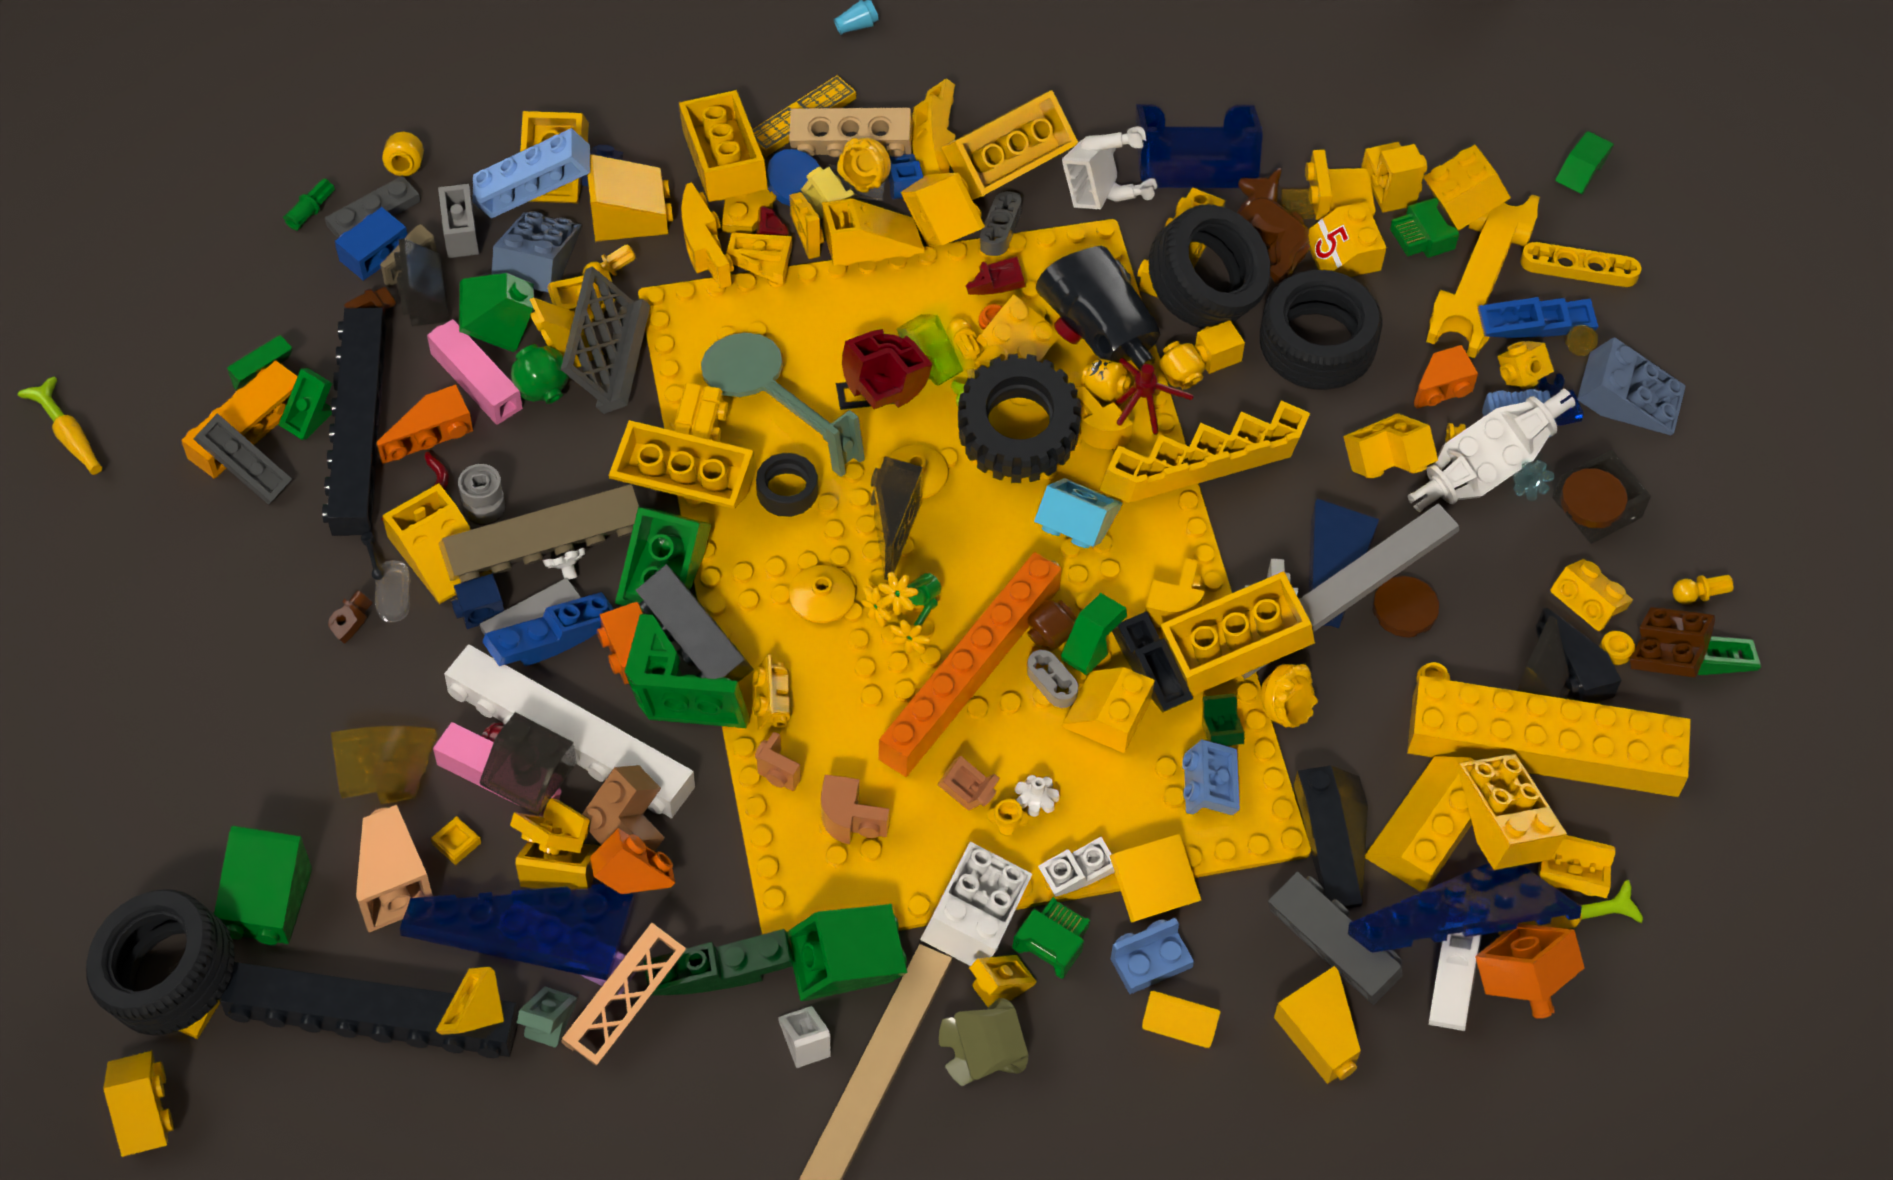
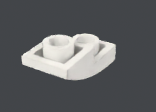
(1077, 869)

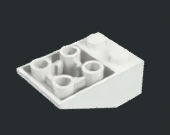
(976, 905)

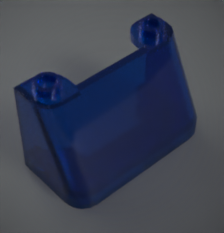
(1200, 154)

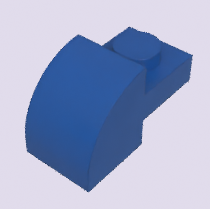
(903, 173)

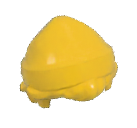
(864, 164)
(1289, 695)

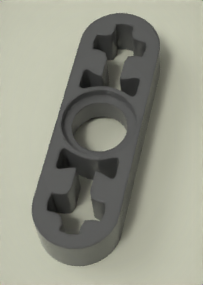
(1002, 232)

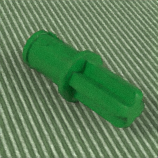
(308, 204)

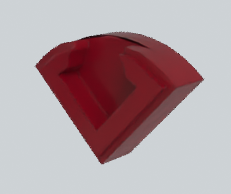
(769, 223)

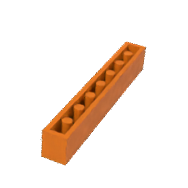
(968, 665)

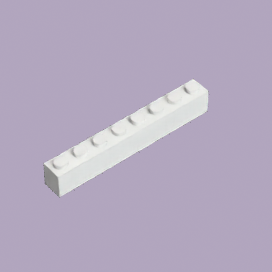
(597, 744)

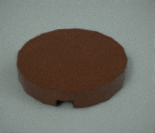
(1593, 498)
(1405, 606)

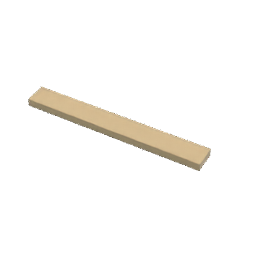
(878, 1066)

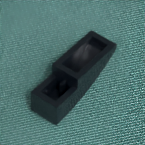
(1153, 659)

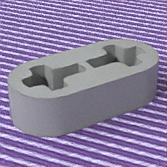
(1056, 675)

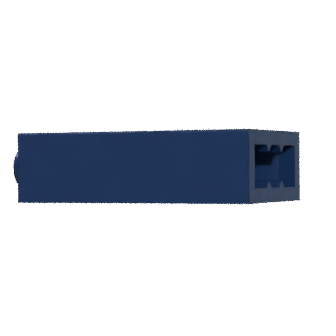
(1336, 541)

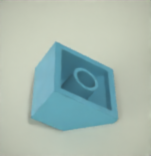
(1076, 512)

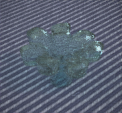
(1532, 479)

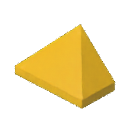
(474, 1004)

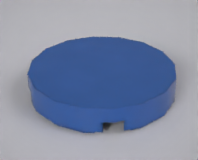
(788, 172)

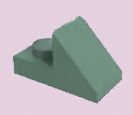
(547, 1016)

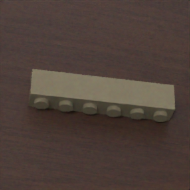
(539, 533)

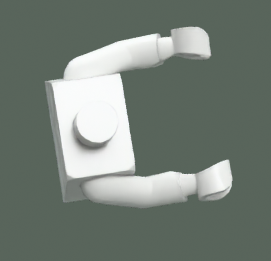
(1093, 171)

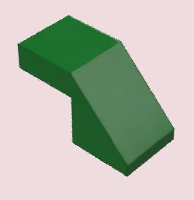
(1583, 162)
(1087, 640)

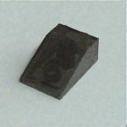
(896, 504)

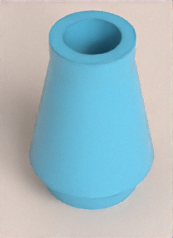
(857, 17)

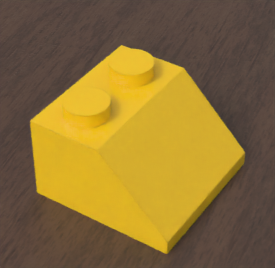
(1110, 706)

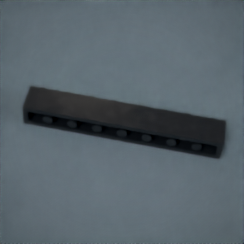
(356, 422)
(358, 1008)

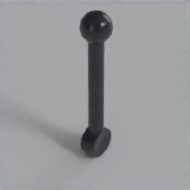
(368, 540)

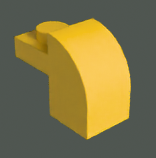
(1172, 600)

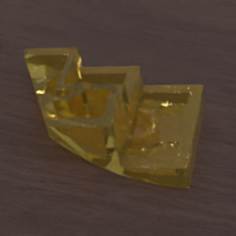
(382, 760)

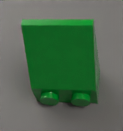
(661, 540)

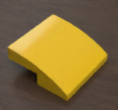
(1155, 877)

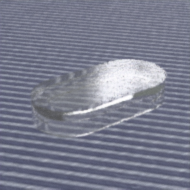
(393, 592)

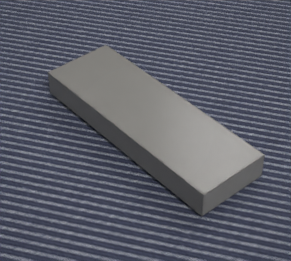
(532, 607)

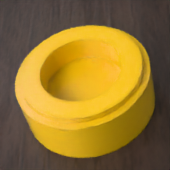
(1618, 646)

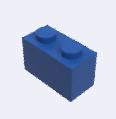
(370, 243)

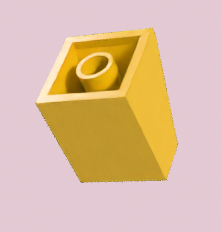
(627, 199)

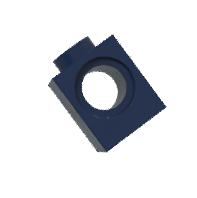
(477, 600)

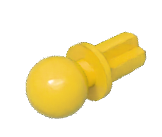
(613, 261)
(963, 338)
(1687, 591)

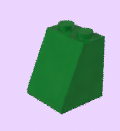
(262, 884)
(846, 951)

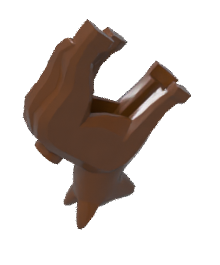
(1278, 228)

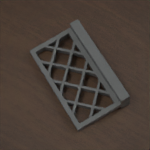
(621, 349)

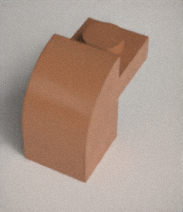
(844, 815)

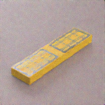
(776, 130)

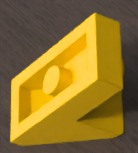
(1000, 978)

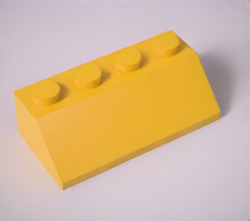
(683, 465)
(1425, 826)

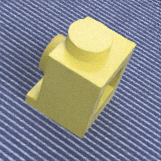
(824, 187)

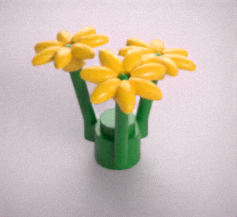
(919, 592)

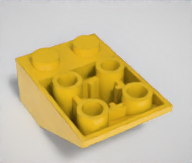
(867, 232)
(416, 533)
(1509, 812)

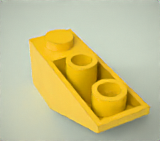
(555, 326)

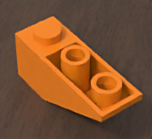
(430, 422)

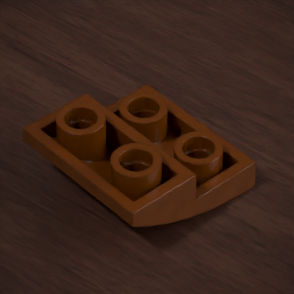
(1673, 642)

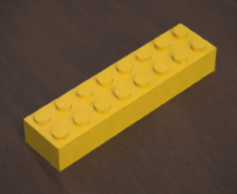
(1551, 735)

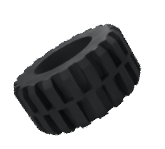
(1026, 380)

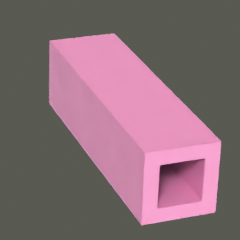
(474, 372)
(466, 755)

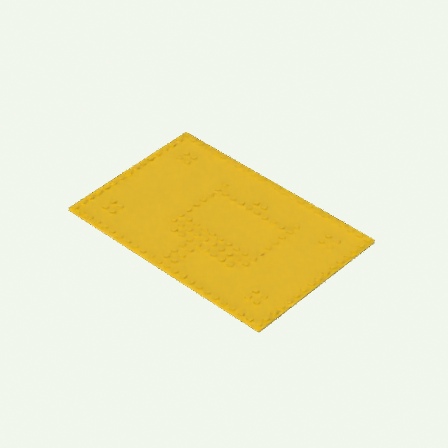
(974, 538)

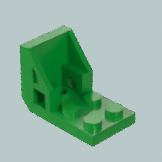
(669, 695)

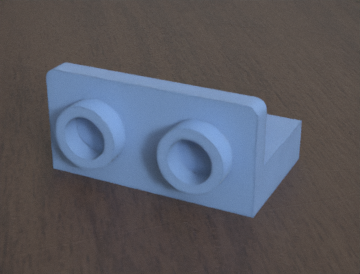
(1211, 778)
(1150, 955)

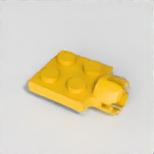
(1015, 331)

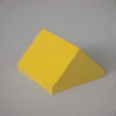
(546, 870)

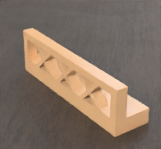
(611, 988)

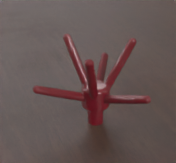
(1145, 387)

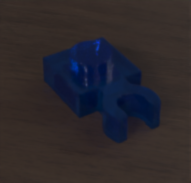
(1571, 415)

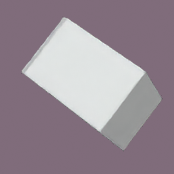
(805, 1036)

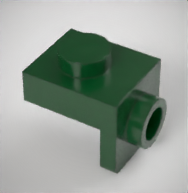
(1221, 720)

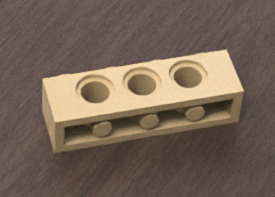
(839, 121)

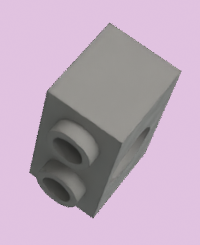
(458, 220)

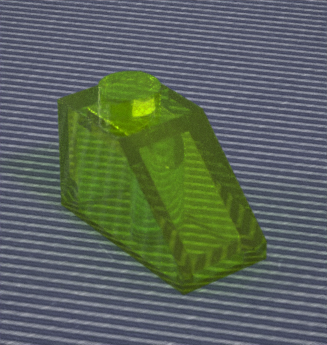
(932, 339)

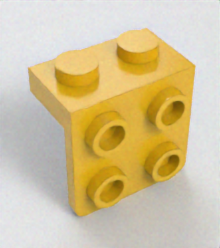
(1336, 186)

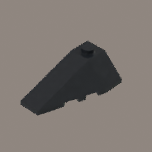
(1336, 827)

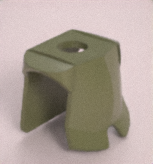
(984, 1042)

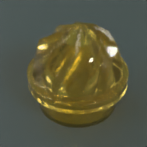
(1581, 340)

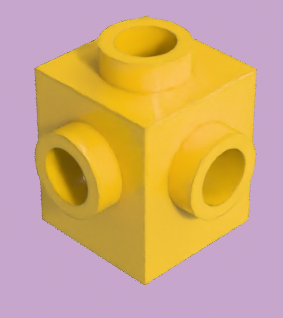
(1525, 364)

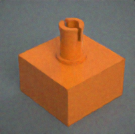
(1530, 965)

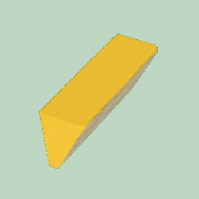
(1180, 1019)

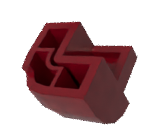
(885, 368)

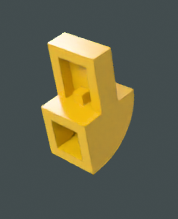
(1100, 425)

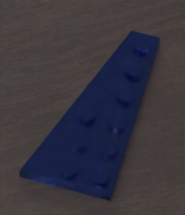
(1470, 903)
(541, 927)

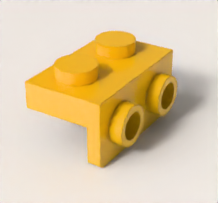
(1590, 593)
(557, 830)
(1580, 867)

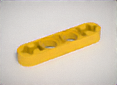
(1580, 268)

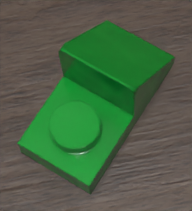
(306, 404)

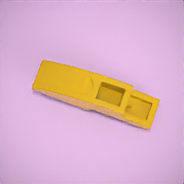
(930, 128)
(702, 239)

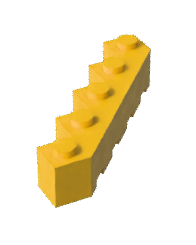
(1208, 456)

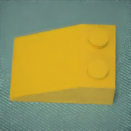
(544, 125)

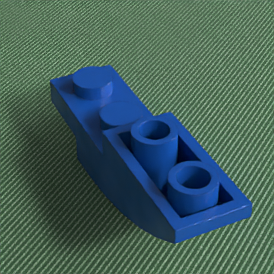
(549, 635)

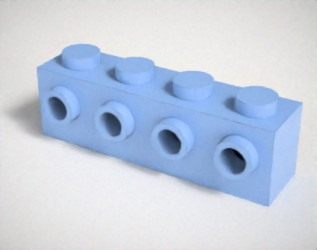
(531, 173)

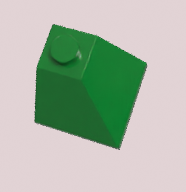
(495, 308)

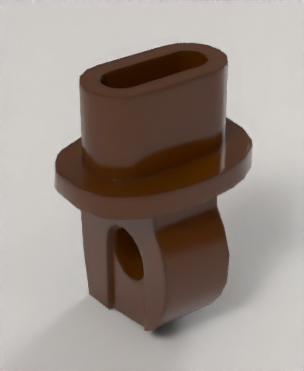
(373, 299)
(353, 613)

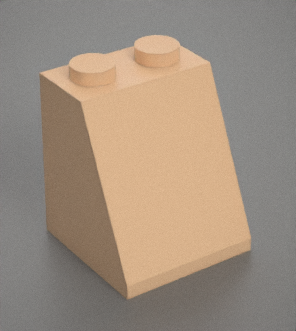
(388, 869)

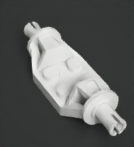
(1491, 450)

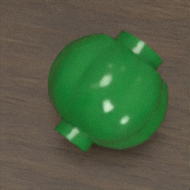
(539, 373)

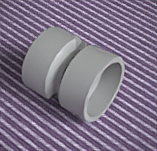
(481, 493)

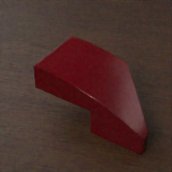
(997, 278)

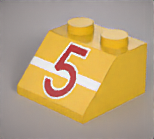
(1348, 241)

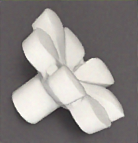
(566, 562)
(1037, 794)

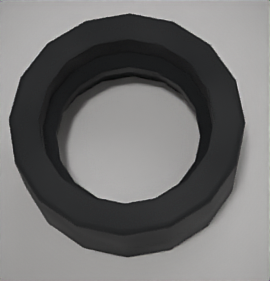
(787, 464)

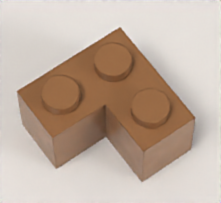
(622, 804)

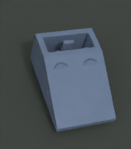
(536, 249)
(1630, 388)

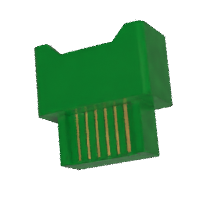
(1424, 230)
(1053, 936)

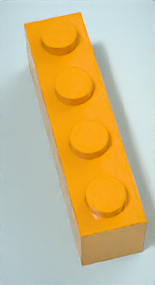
(250, 411)

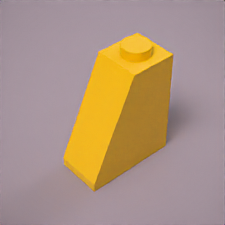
(1322, 1025)

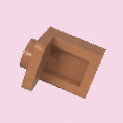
(775, 767)
(968, 784)

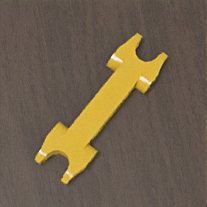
(1459, 310)

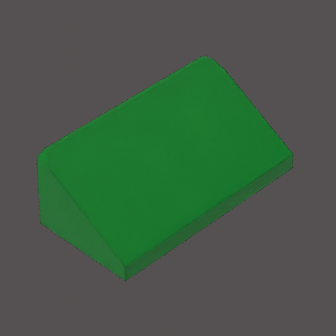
(250, 365)

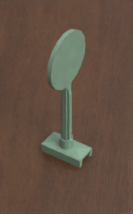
(752, 364)

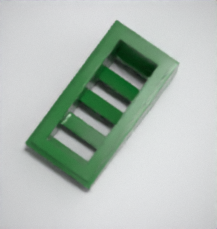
(1723, 664)

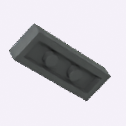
(393, 197)
(242, 458)

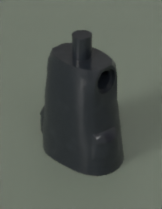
(1101, 305)

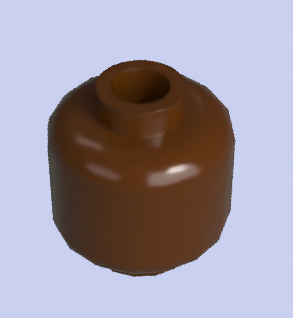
(1051, 624)

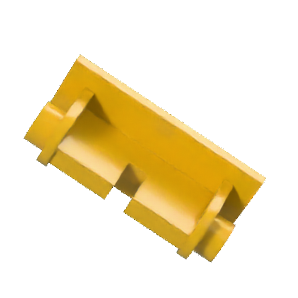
(769, 681)

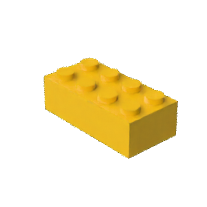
(1011, 145)
(723, 146)
(1238, 633)

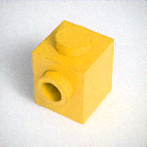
(1220, 346)

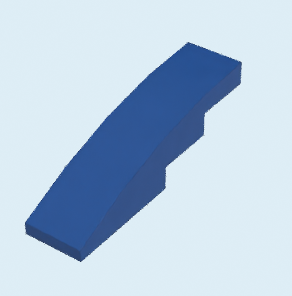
(1535, 317)

